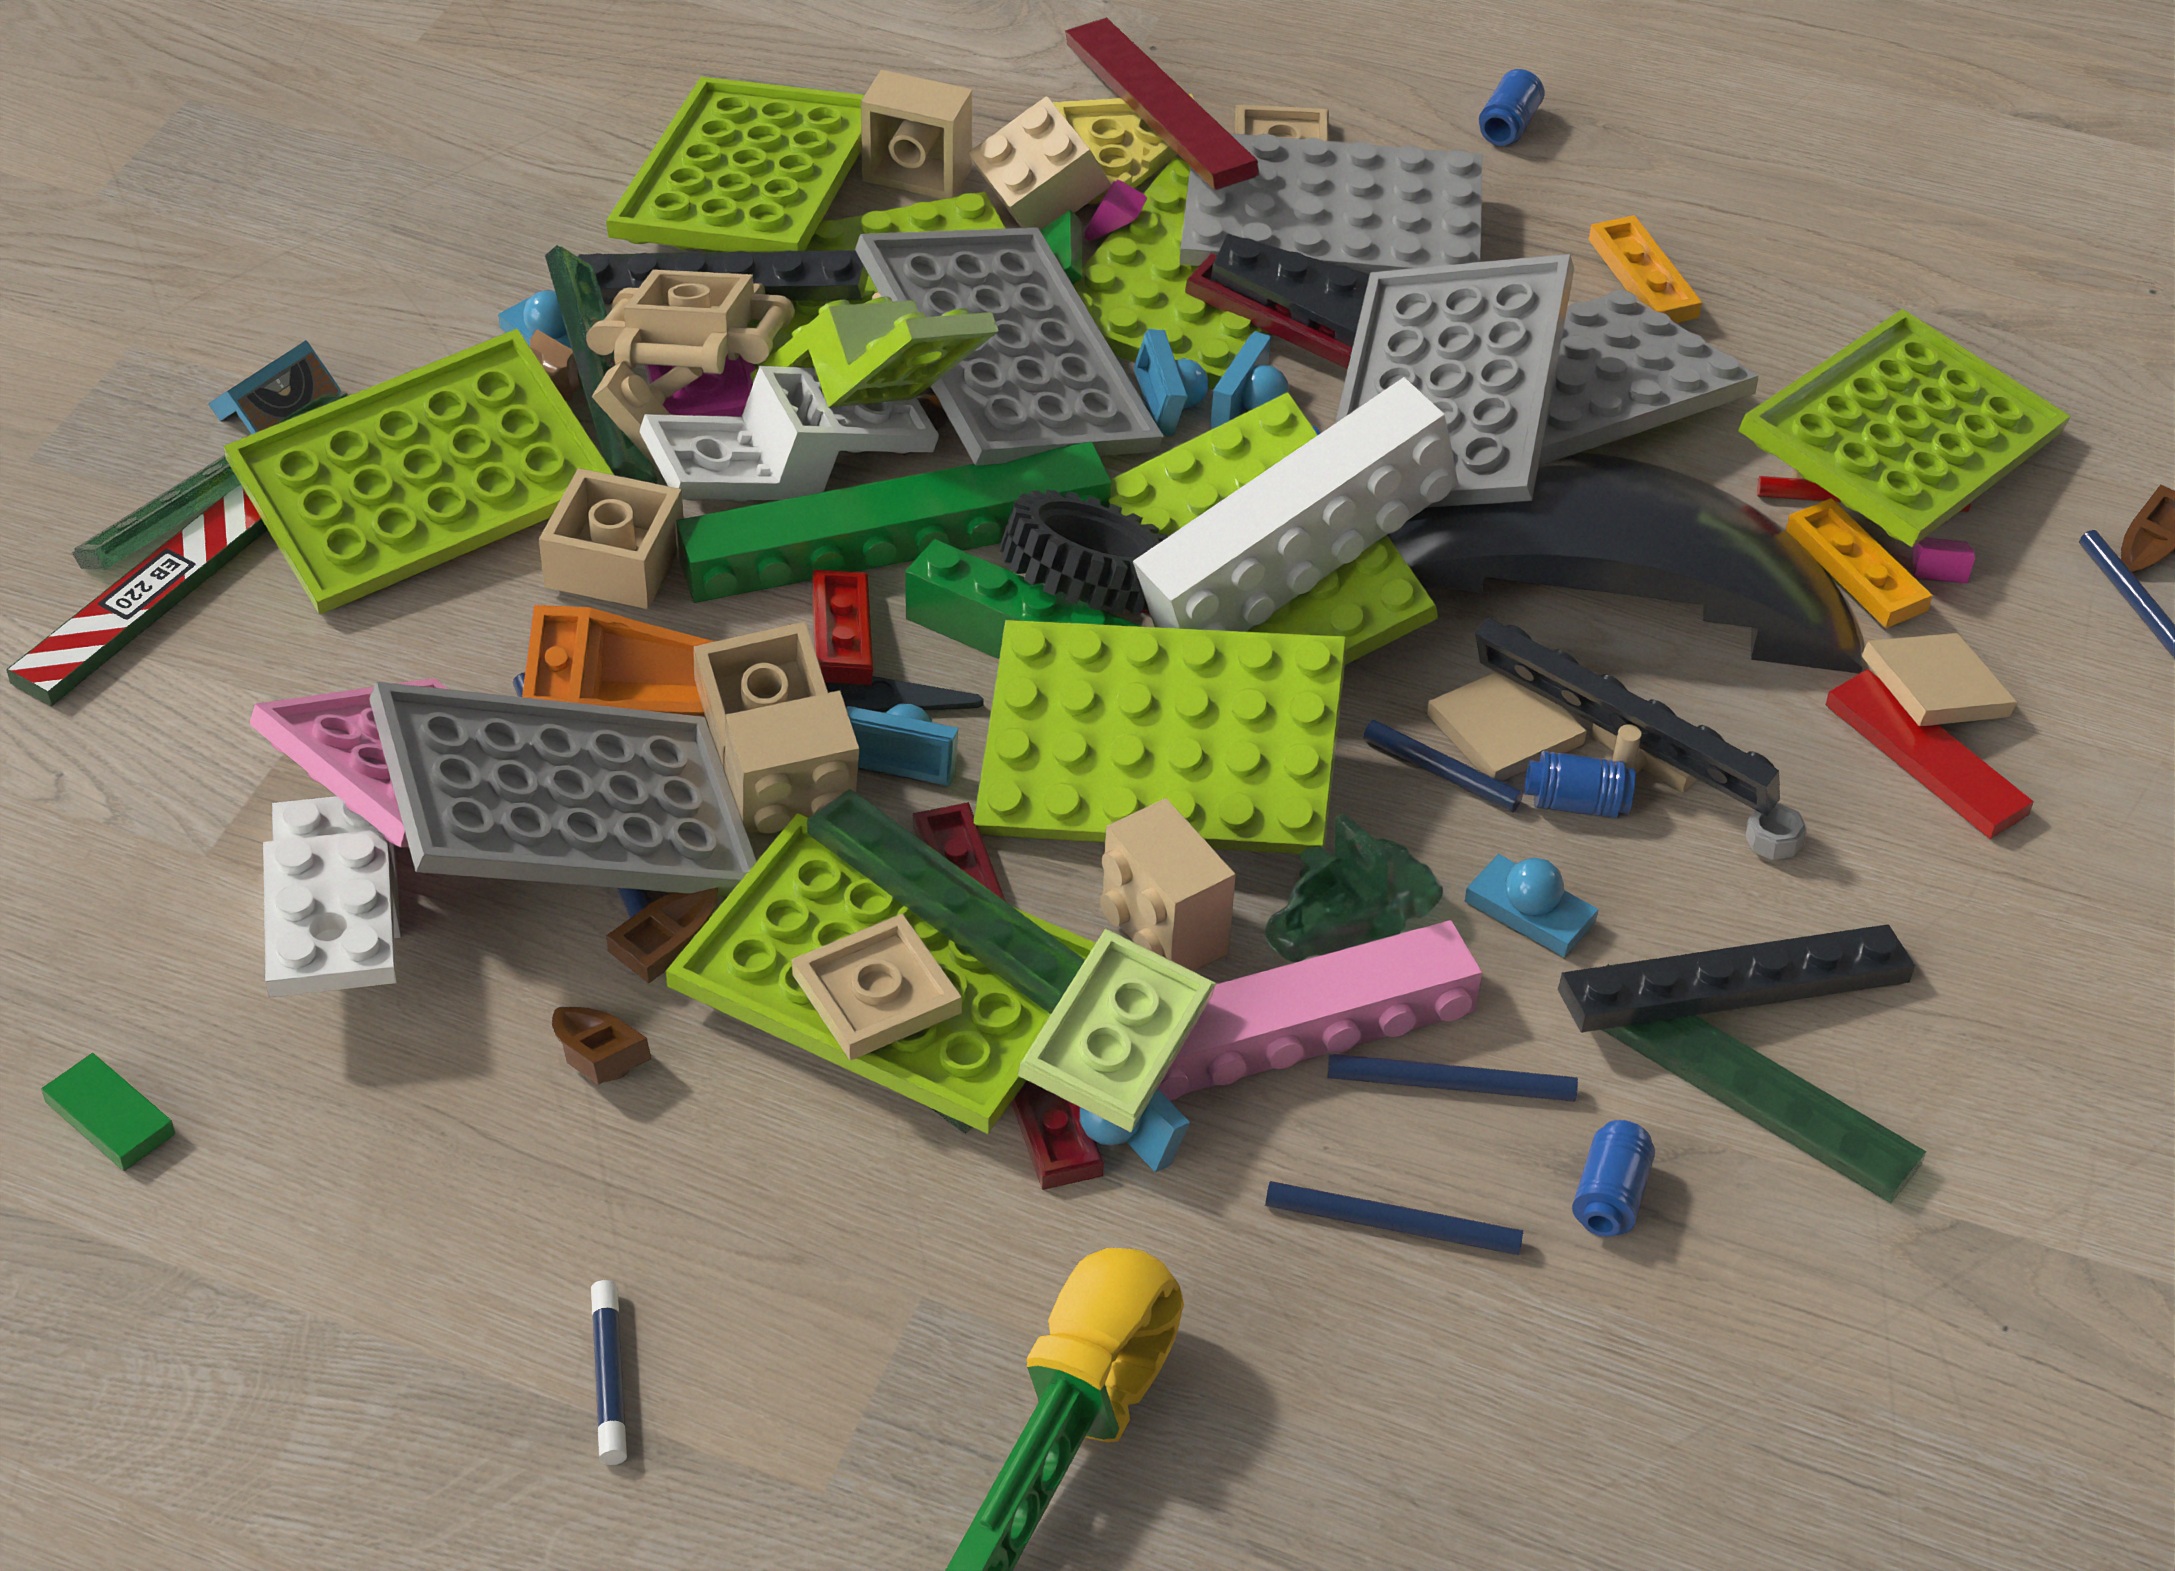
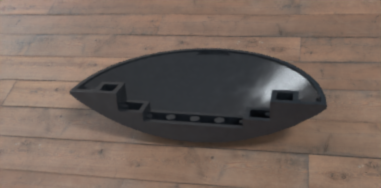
(1646, 535)

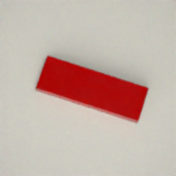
(842, 626)

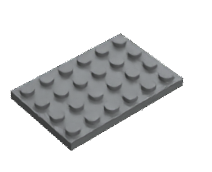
(1344, 204)
(1481, 350)
(1046, 371)
(1631, 372)
(560, 791)

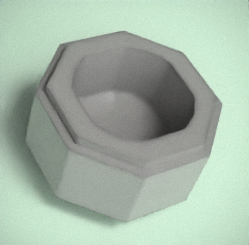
(1776, 835)

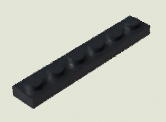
(783, 273)
(1610, 705)
(1734, 978)

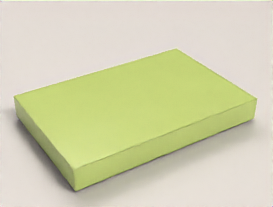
(1117, 1030)

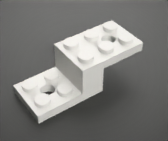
(781, 442)
(328, 900)

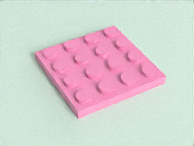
(340, 748)

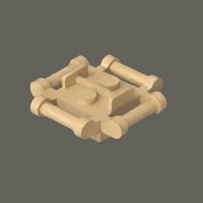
(691, 321)

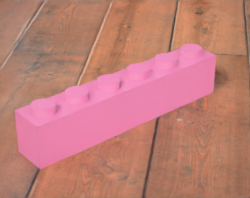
(1327, 1006)

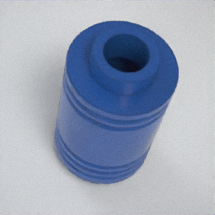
(1511, 107)
(1580, 784)
(1614, 1178)

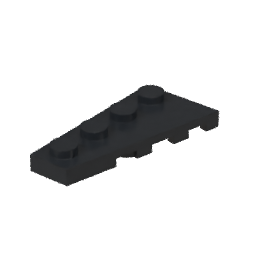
(1302, 284)

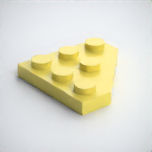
(1118, 139)

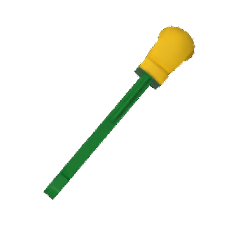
(1100, 1356)

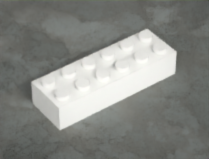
(1302, 516)

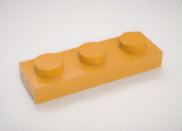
(1644, 268)
(1859, 563)

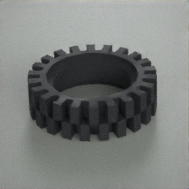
(1079, 549)

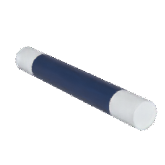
(608, 1373)

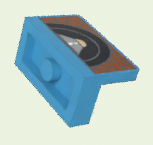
(277, 389)

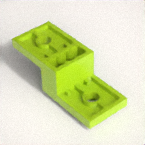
(881, 349)

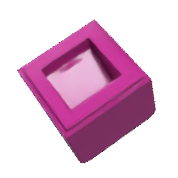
(1117, 209)
(1943, 560)

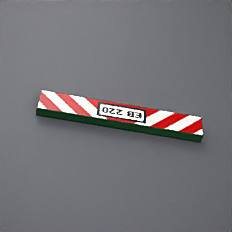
(138, 599)

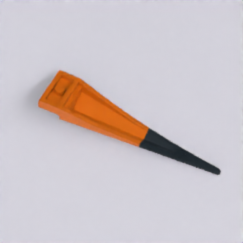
(640, 666)

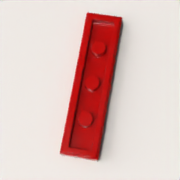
(1930, 755)

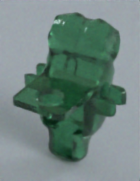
(1351, 895)

